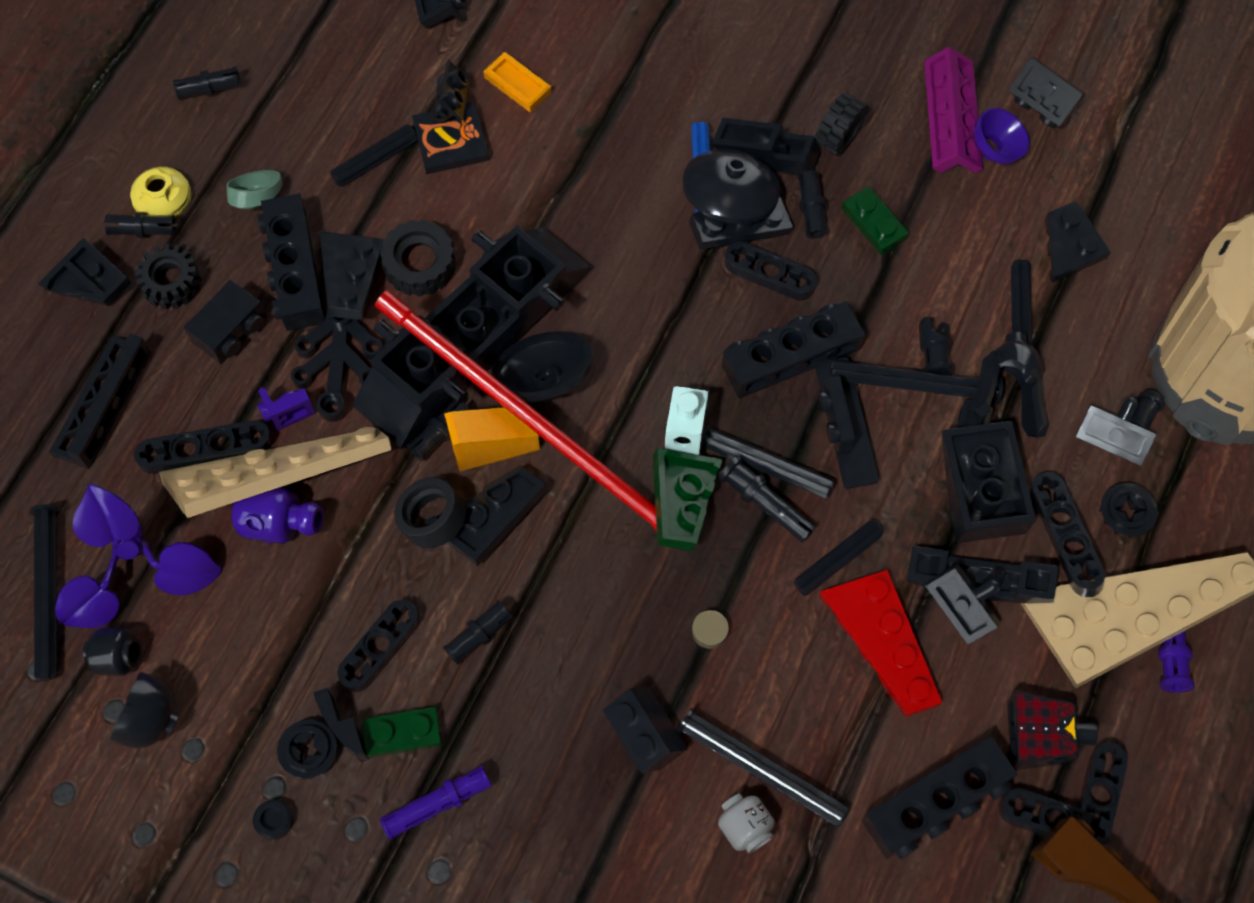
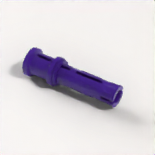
(1174, 655)

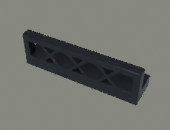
(106, 403)

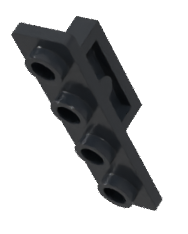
(846, 427)

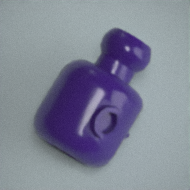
(276, 516)

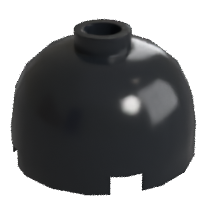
(146, 713)

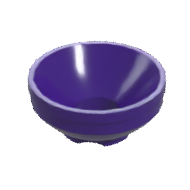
(1005, 132)

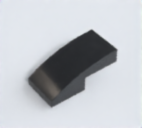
(345, 730)

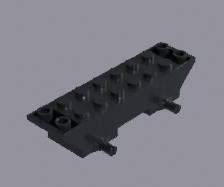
(482, 317)

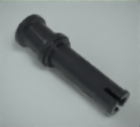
(754, 489)

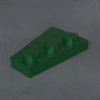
(681, 495)

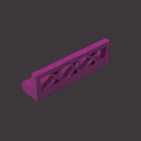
(949, 110)

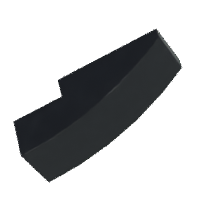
(768, 142)

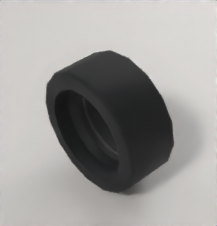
(416, 497)

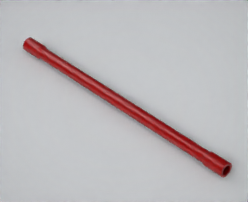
(405, 317)

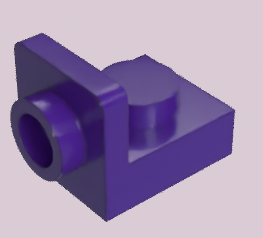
(287, 410)

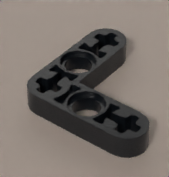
(1095, 767)

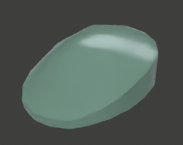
(252, 188)

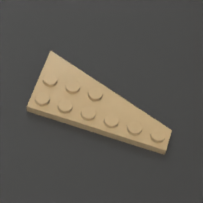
(235, 478)
(1137, 612)

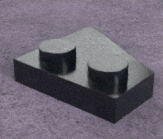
(1072, 241)
(86, 276)

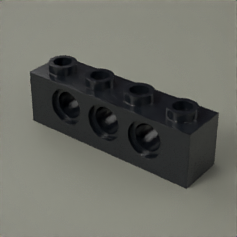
(306, 306)
(750, 376)
(982, 760)

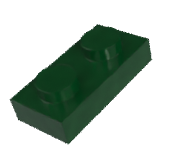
(874, 220)
(401, 732)

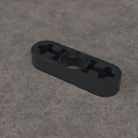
(775, 283)
(354, 660)

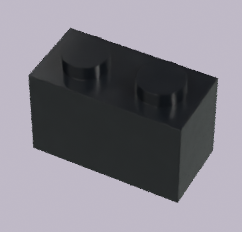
(225, 322)
(645, 729)

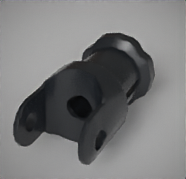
(935, 347)

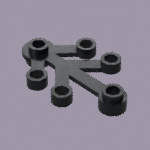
(336, 355)

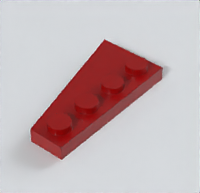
(880, 629)

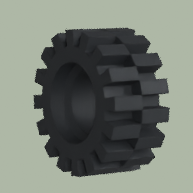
(841, 123)
(162, 261)

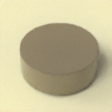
(710, 629)

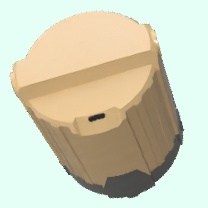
(1207, 342)

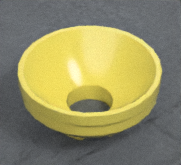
(170, 200)

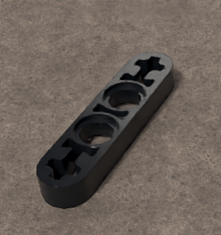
(203, 441)
(1071, 532)

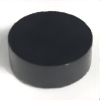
(272, 820)

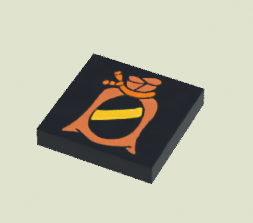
(450, 142)

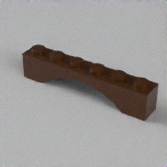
(1079, 858)

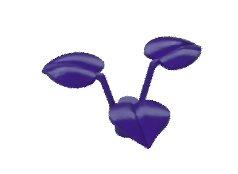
(106, 519)

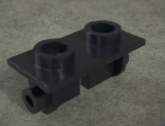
(450, 94)

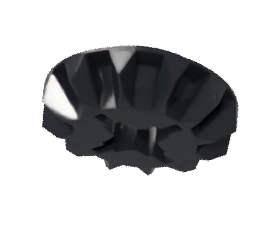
(1138, 499)
(301, 734)

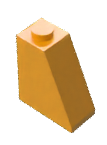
(488, 436)

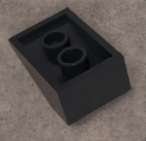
(986, 482)

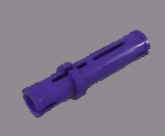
(435, 802)

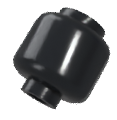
(112, 651)

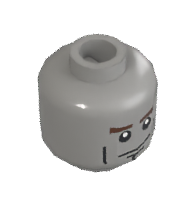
(746, 823)

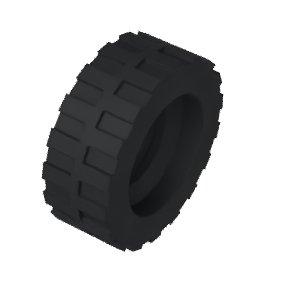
(412, 234)

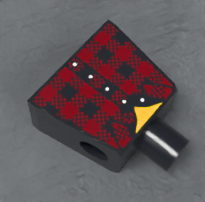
(1045, 731)

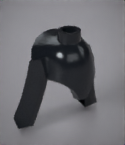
(1023, 362)

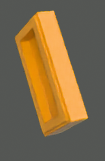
(517, 82)

